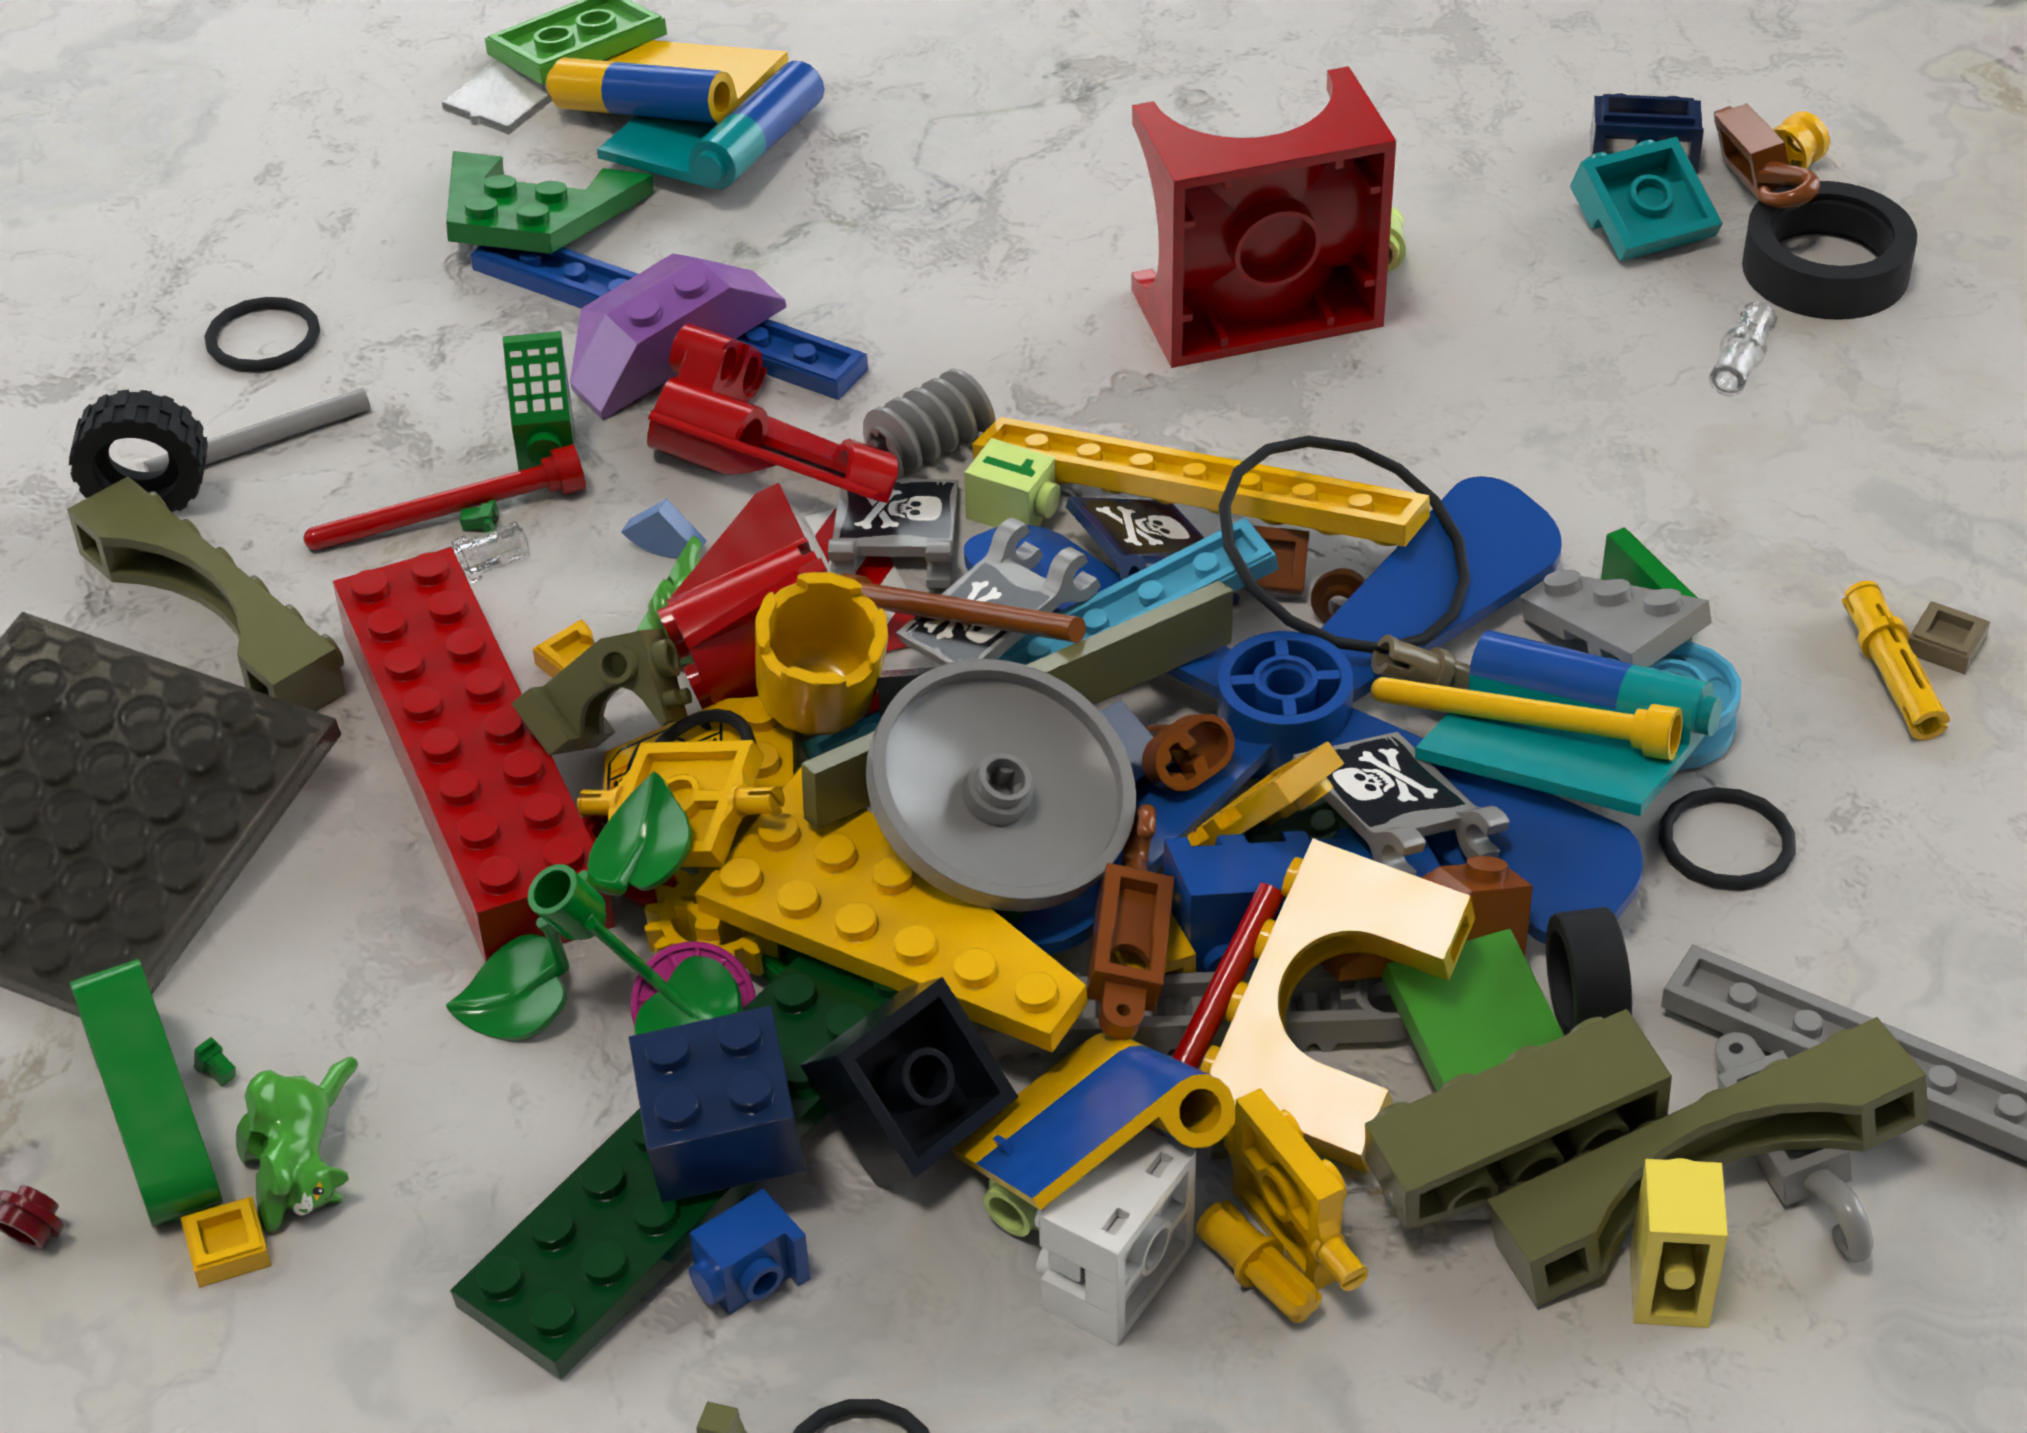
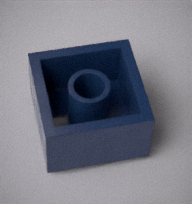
(716, 1104)

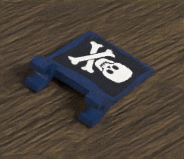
(1135, 530)

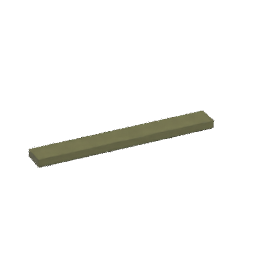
(1094, 667)

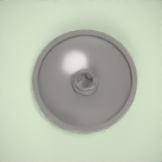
(1000, 785)

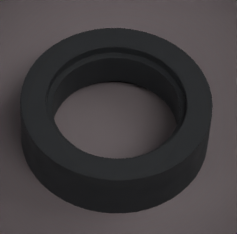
(1826, 289)

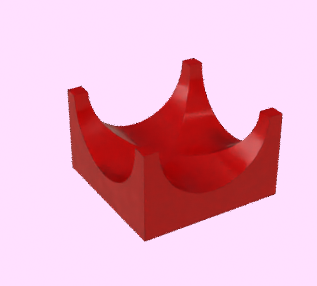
(1268, 232)

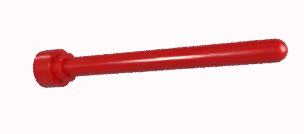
(557, 472)

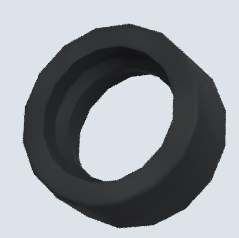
(1587, 966)

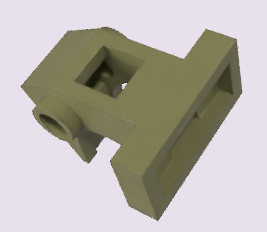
(571, 706)

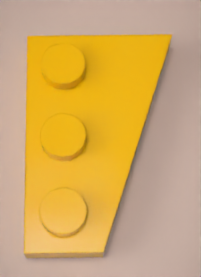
(1274, 797)

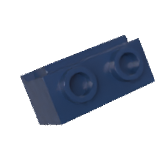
(1647, 119)

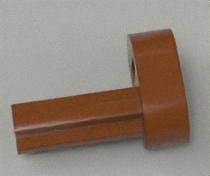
(1196, 742)

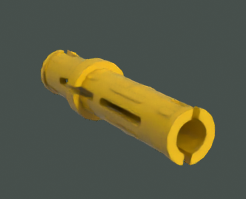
(1886, 642)

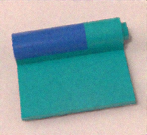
(721, 152)
(1566, 762)

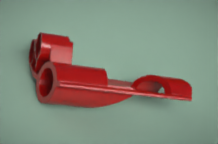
(709, 422)

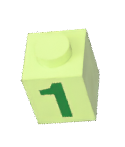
(1010, 483)

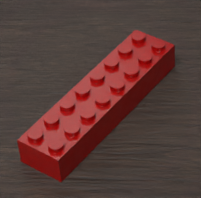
(462, 746)

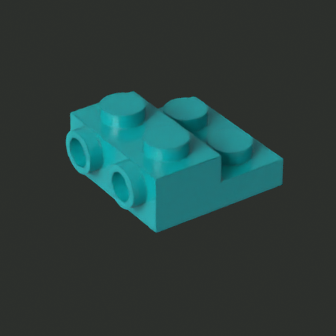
(1645, 198)

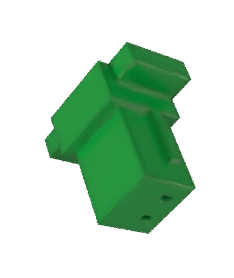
(480, 518)
(210, 1058)

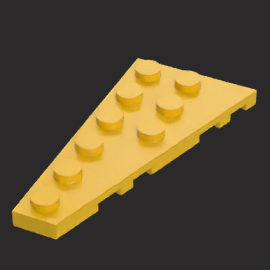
(864, 910)

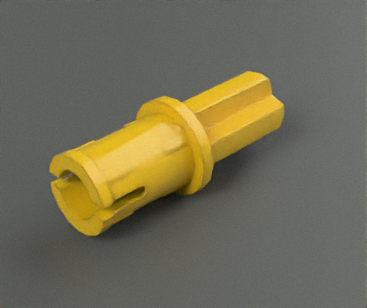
(1258, 1260)

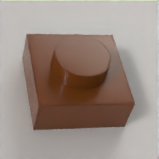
(1291, 556)

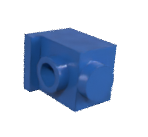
(747, 1253)

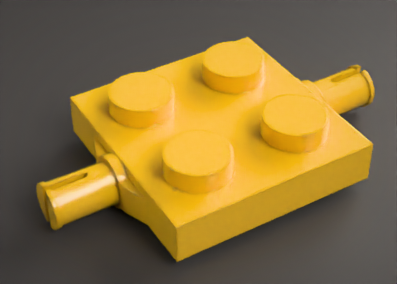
(709, 782)
(1291, 1191)

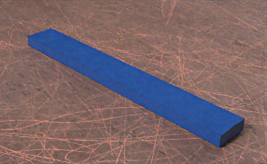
(580, 279)

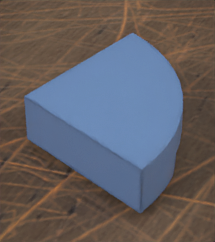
(661, 530)

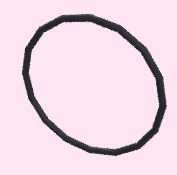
(1379, 460)

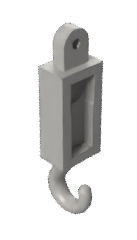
(1800, 1171)

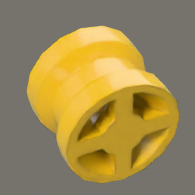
(1804, 138)

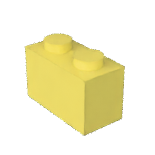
(1678, 1242)

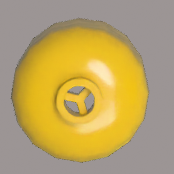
(819, 653)

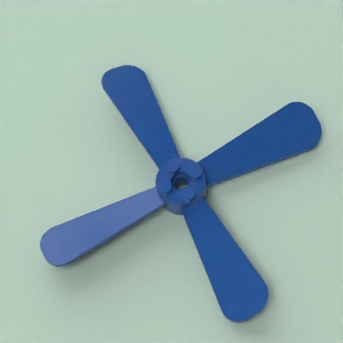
(1299, 691)

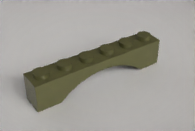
(142, 542)
(1833, 1096)

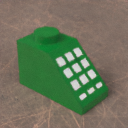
(538, 395)

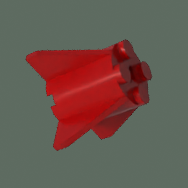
(719, 599)

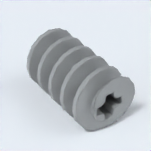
(930, 419)

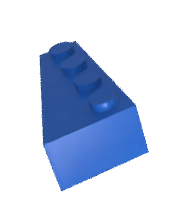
(1220, 880)

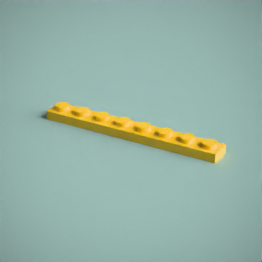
(1200, 479)

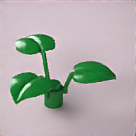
(640, 847)

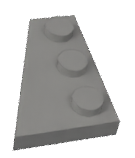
(1615, 616)

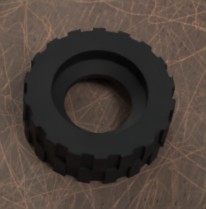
(145, 418)

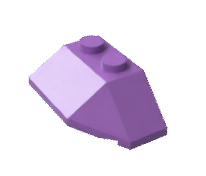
(630, 330)

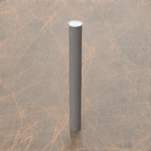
(277, 428)

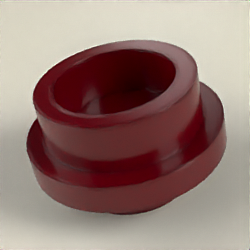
(29, 1216)

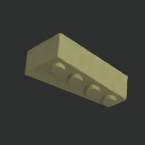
(1516, 1119)

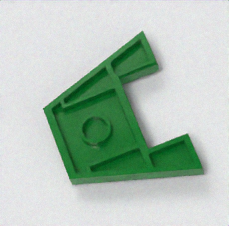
(529, 216)

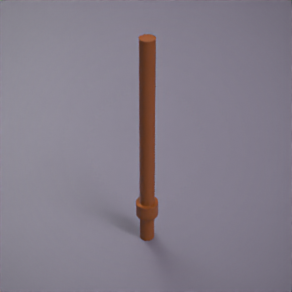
(973, 612)

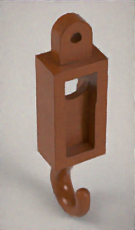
(1761, 159)
(1131, 917)

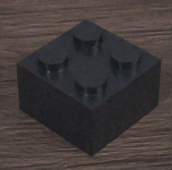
(909, 1081)

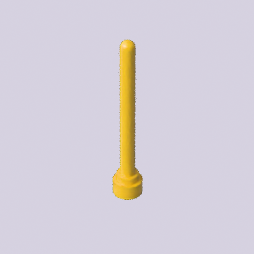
(1652, 730)

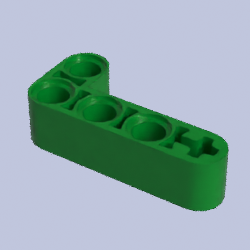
(146, 1092)

